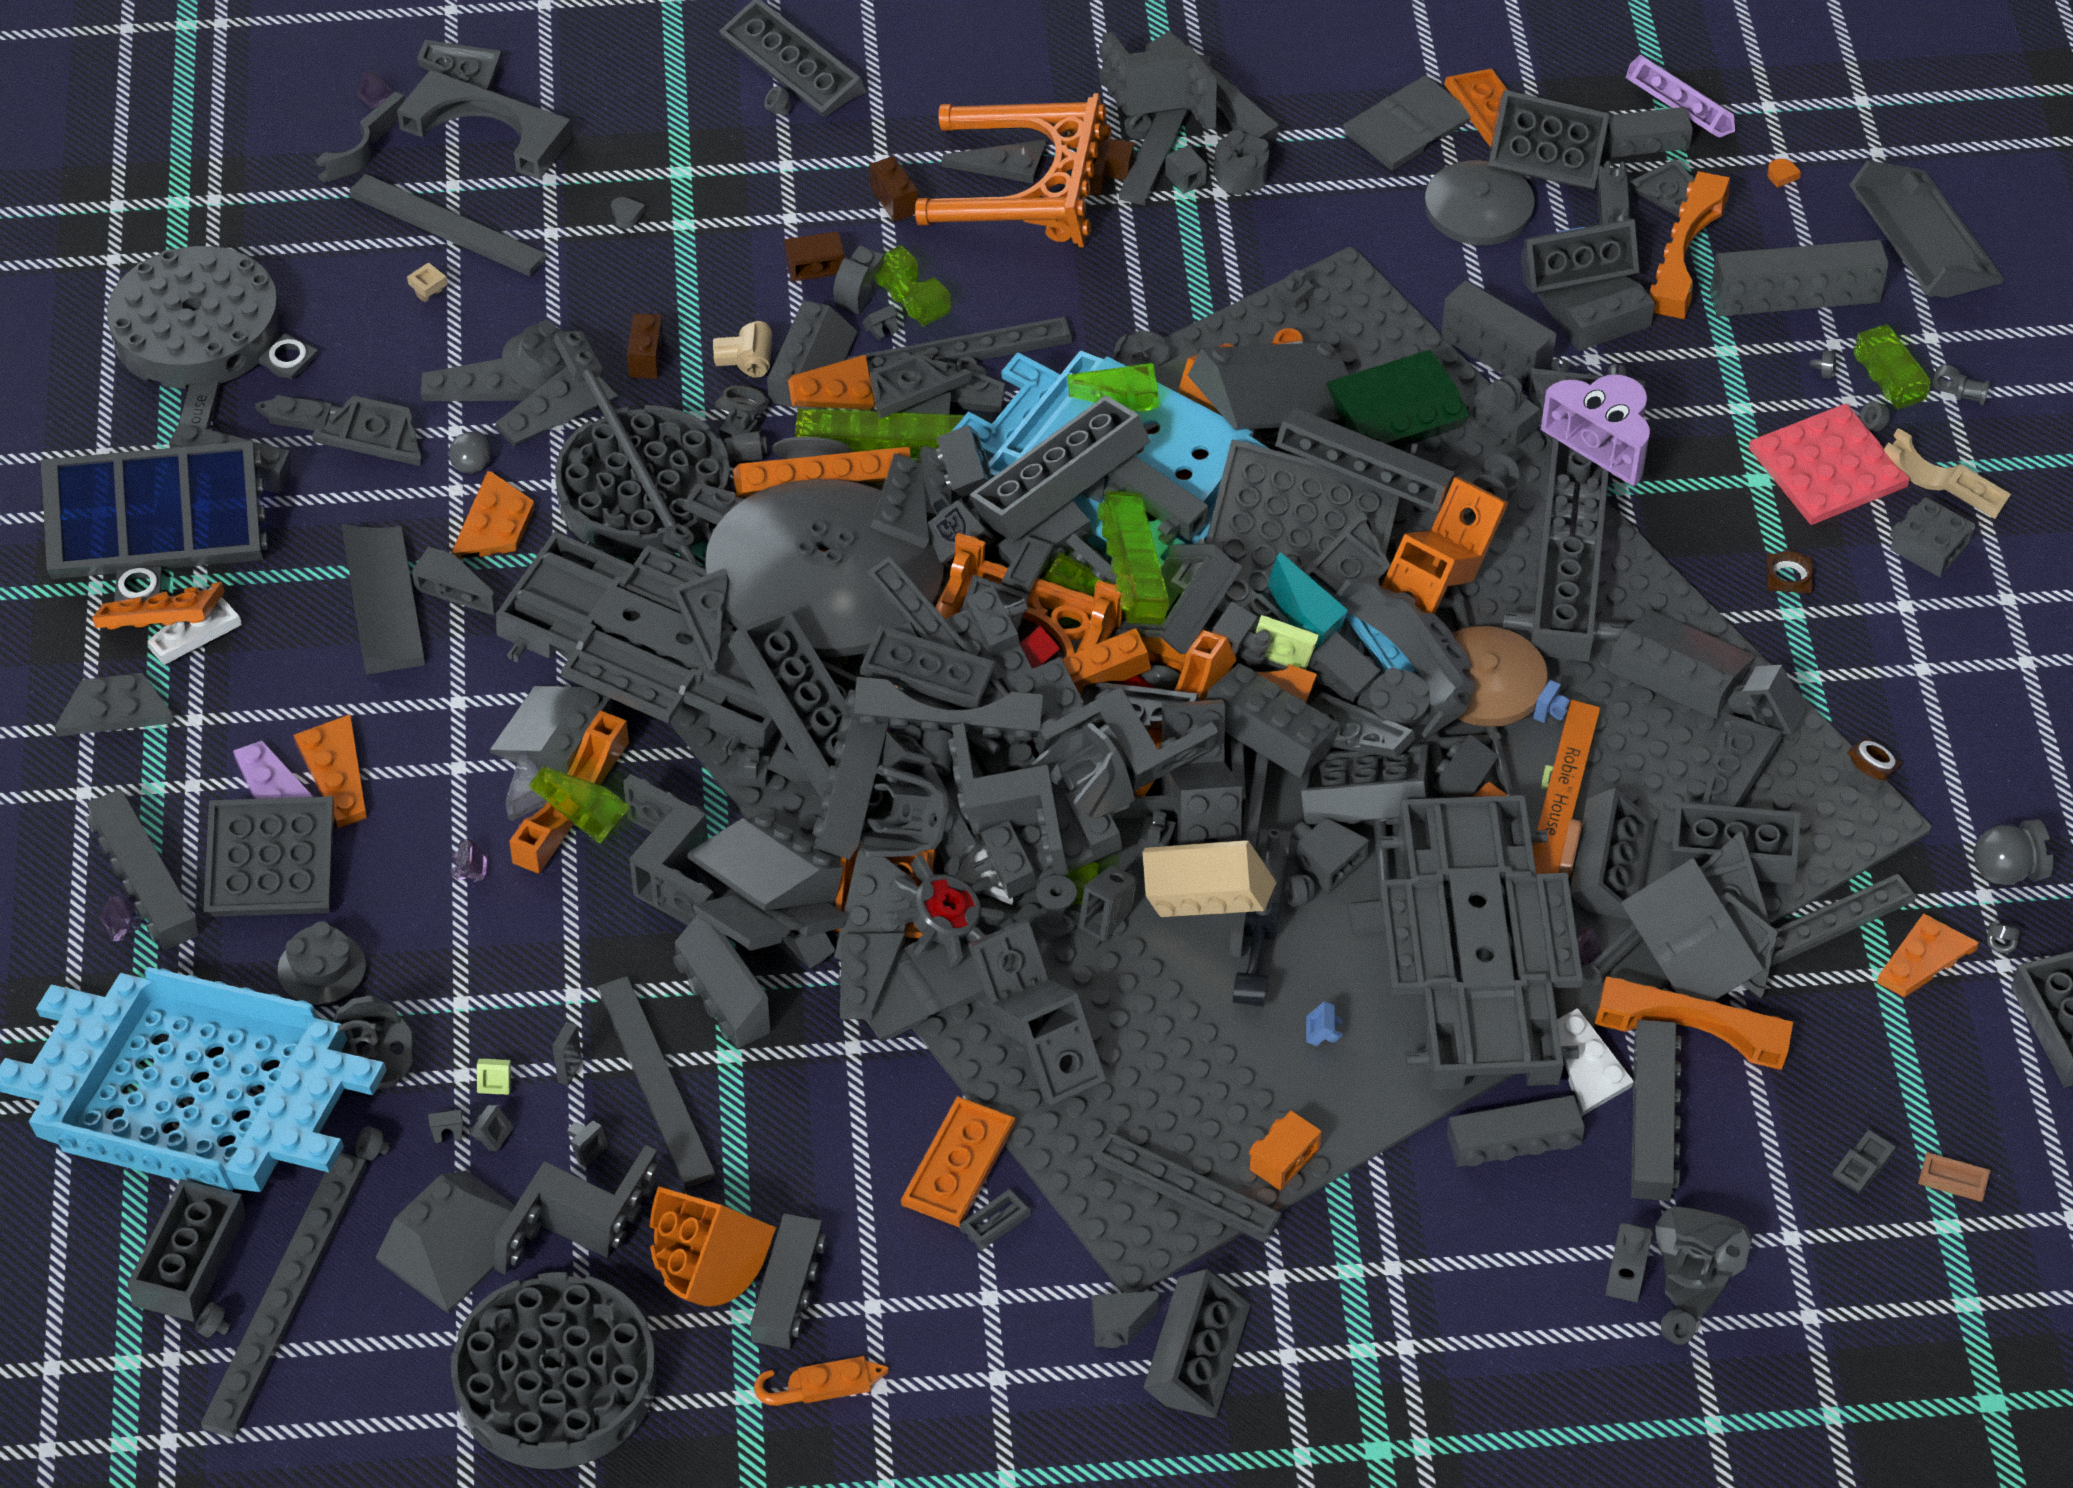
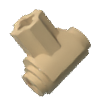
(748, 351)

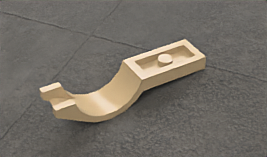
(1956, 480)

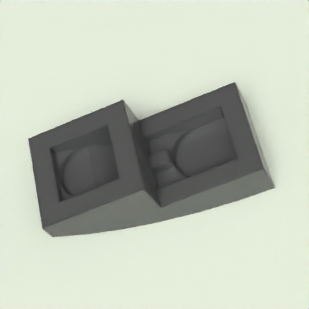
(1864, 1162)

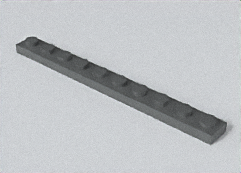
(283, 1297)

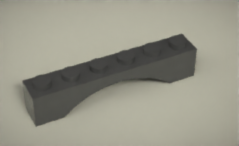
(1238, 109)
(882, 702)

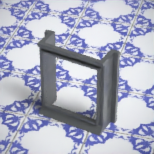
(1198, 598)

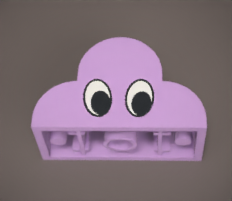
(1601, 422)

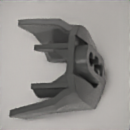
(1094, 764)
(912, 820)
(378, 1024)
(1700, 1256)

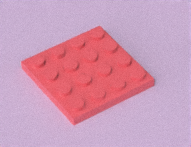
(1828, 464)

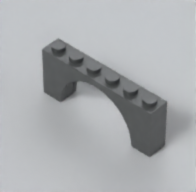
(446, 98)

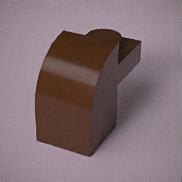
(1113, 161)

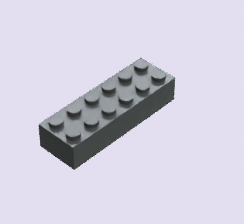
(1798, 278)
(1059, 468)

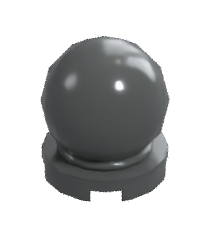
(2011, 853)

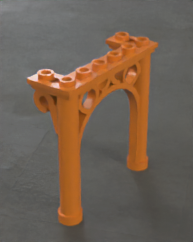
(1060, 211)
(1097, 614)

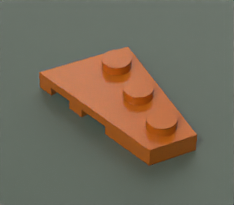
(834, 386)

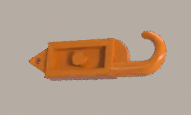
(823, 1381)

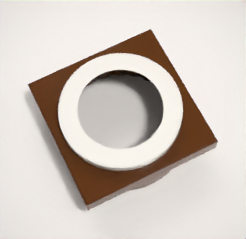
(1793, 560)
(1878, 769)

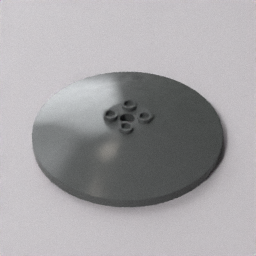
(776, 562)

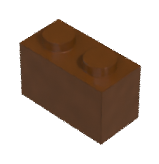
(893, 188)
(813, 256)
(645, 346)

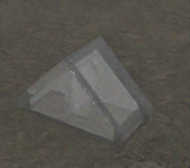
(521, 797)

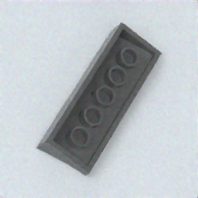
(792, 58)
(383, 598)

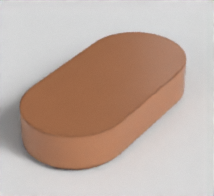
(1570, 847)

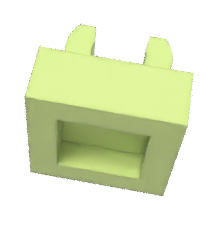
(493, 1076)

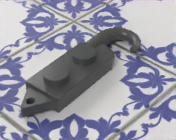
(297, 412)

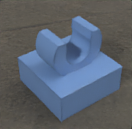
(1551, 703)
(1322, 1024)

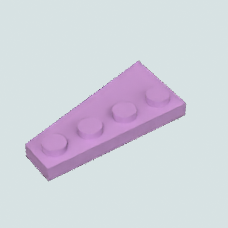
(267, 774)

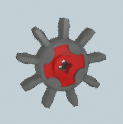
(943, 907)

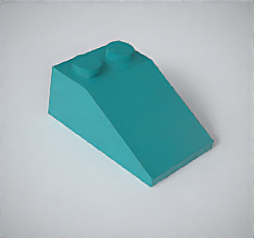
(1304, 601)

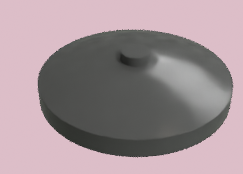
(1479, 203)

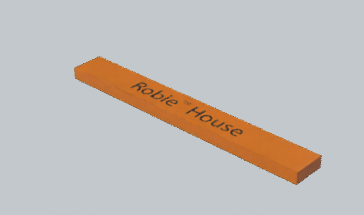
(1564, 784)

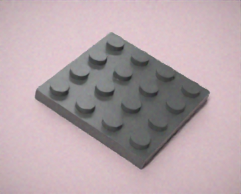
(269, 856)

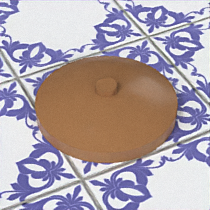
(1505, 675)

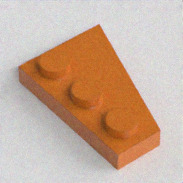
(1923, 954)

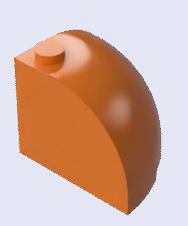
(705, 1247)

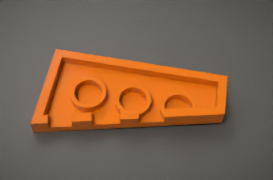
(160, 608)
(333, 763)

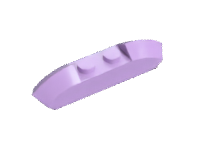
(1679, 94)

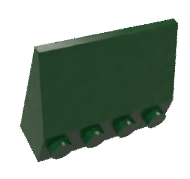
(1400, 400)

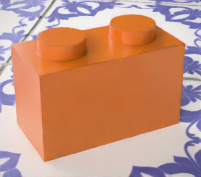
(1284, 1150)

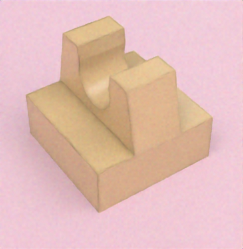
(427, 281)

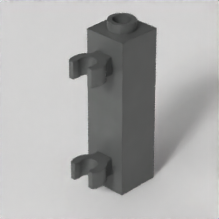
(1612, 194)
(1161, 498)

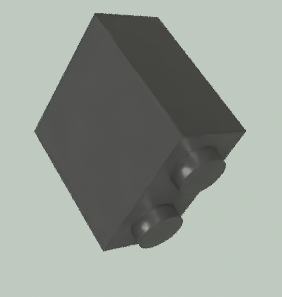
(1931, 536)

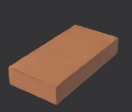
(1954, 1177)

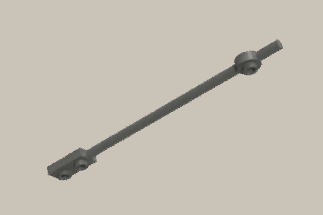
(584, 364)

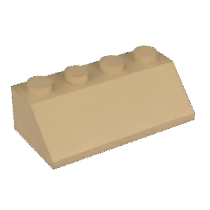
(1206, 879)

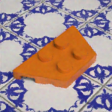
(495, 519)

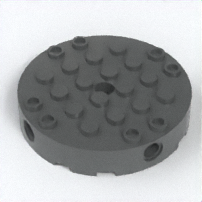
(193, 316)
(603, 494)
(554, 1370)

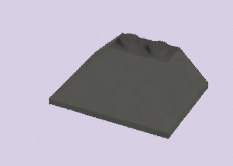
(446, 1238)

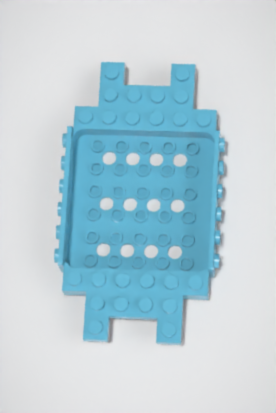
(1045, 407)
(105, 1039)

